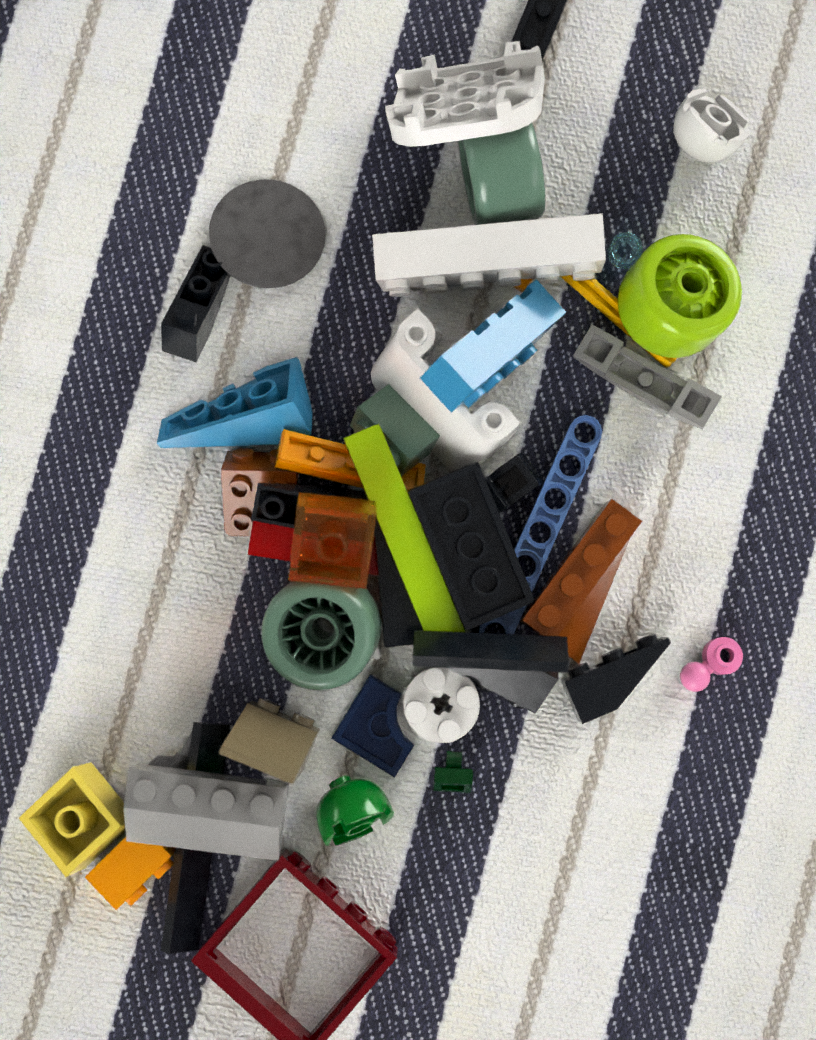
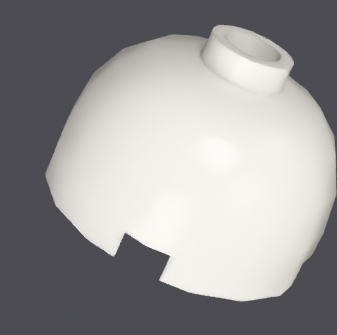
(709, 127)

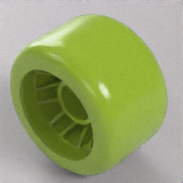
(679, 296)

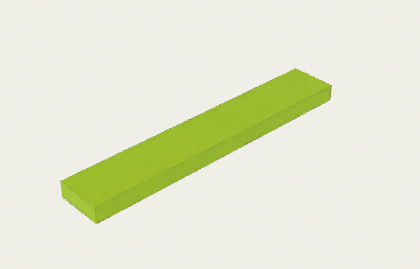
(402, 530)

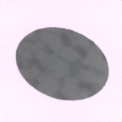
(267, 233)

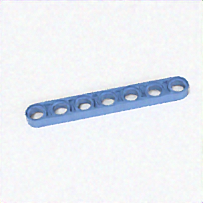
(552, 518)

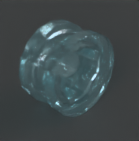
(626, 238)

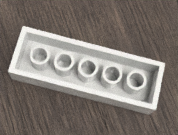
(489, 254)

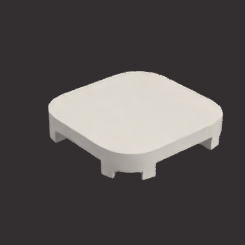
(467, 98)

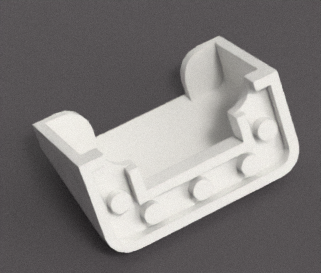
(463, 435)

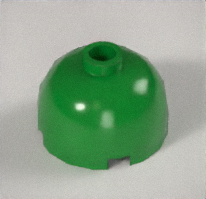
(351, 809)

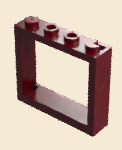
(255, 999)

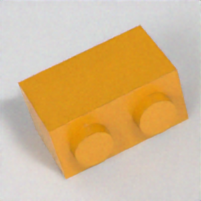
(125, 869)

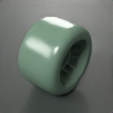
(503, 176)
(304, 651)

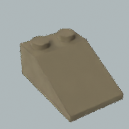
(271, 740)

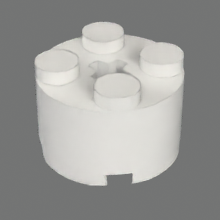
(447, 724)

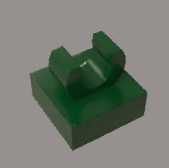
(453, 777)

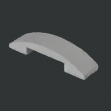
(646, 380)

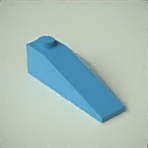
(245, 414)

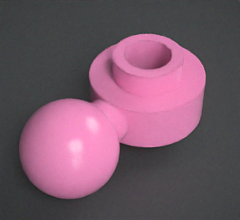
(696, 675)

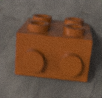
(240, 478)

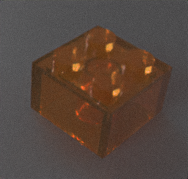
(332, 540)

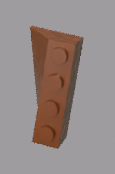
(580, 584)

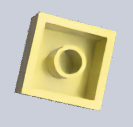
(76, 818)

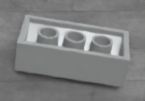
(205, 811)

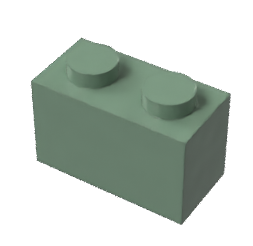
(404, 429)

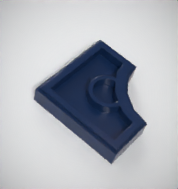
(373, 728)

